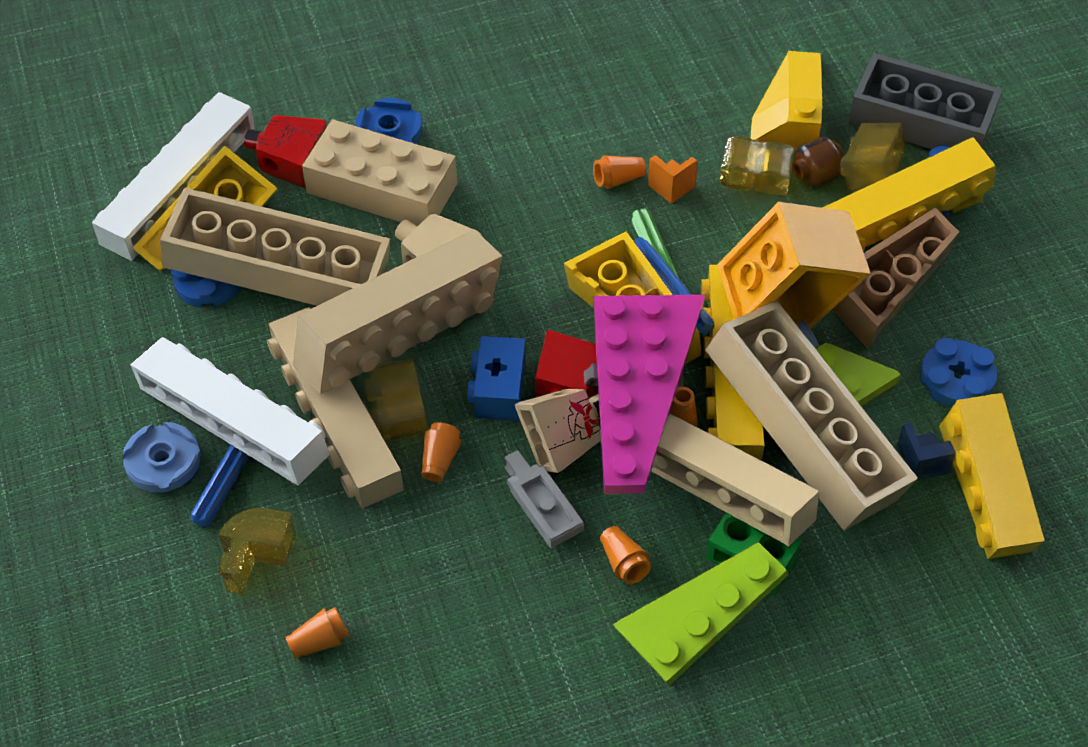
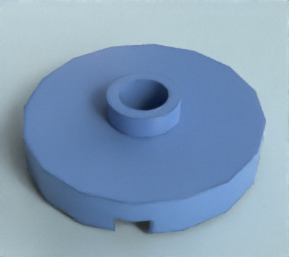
(156, 443)

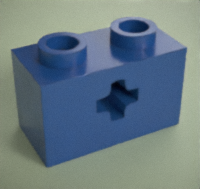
(499, 377)

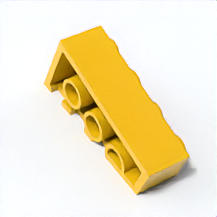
(618, 270)

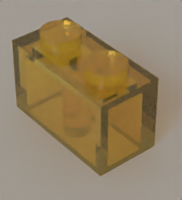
(872, 154)

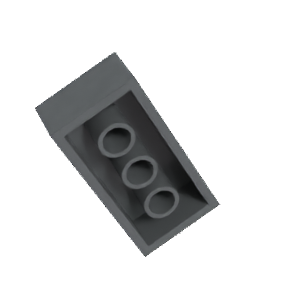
(928, 103)

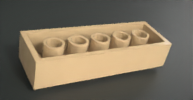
(269, 249)
(395, 311)
(810, 414)

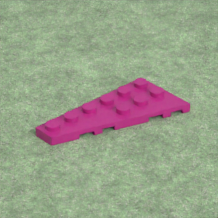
(639, 367)

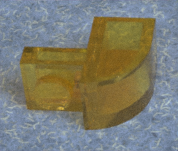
(251, 537)

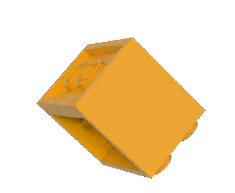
(796, 257)

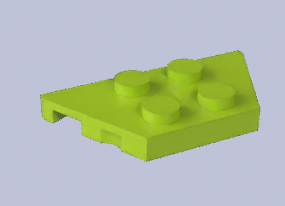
(858, 374)

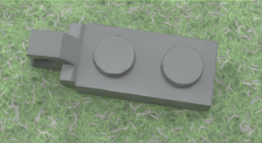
(542, 501)

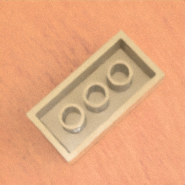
(379, 173)

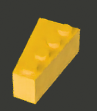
(992, 476)

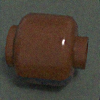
(818, 161)

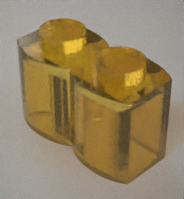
(756, 165)
(397, 399)

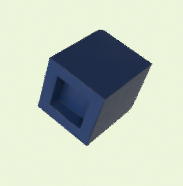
(924, 453)

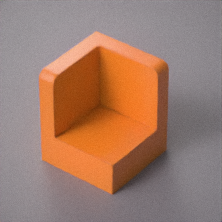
(672, 179)

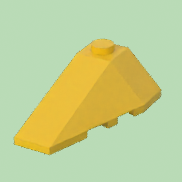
(792, 103)

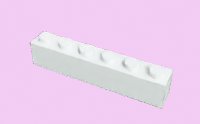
(176, 166)
(231, 410)

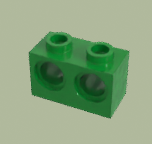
(723, 547)

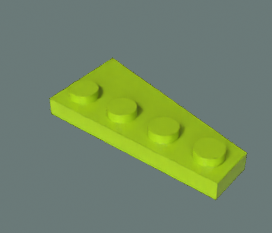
(696, 615)

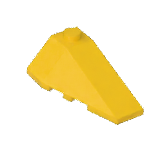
(223, 176)

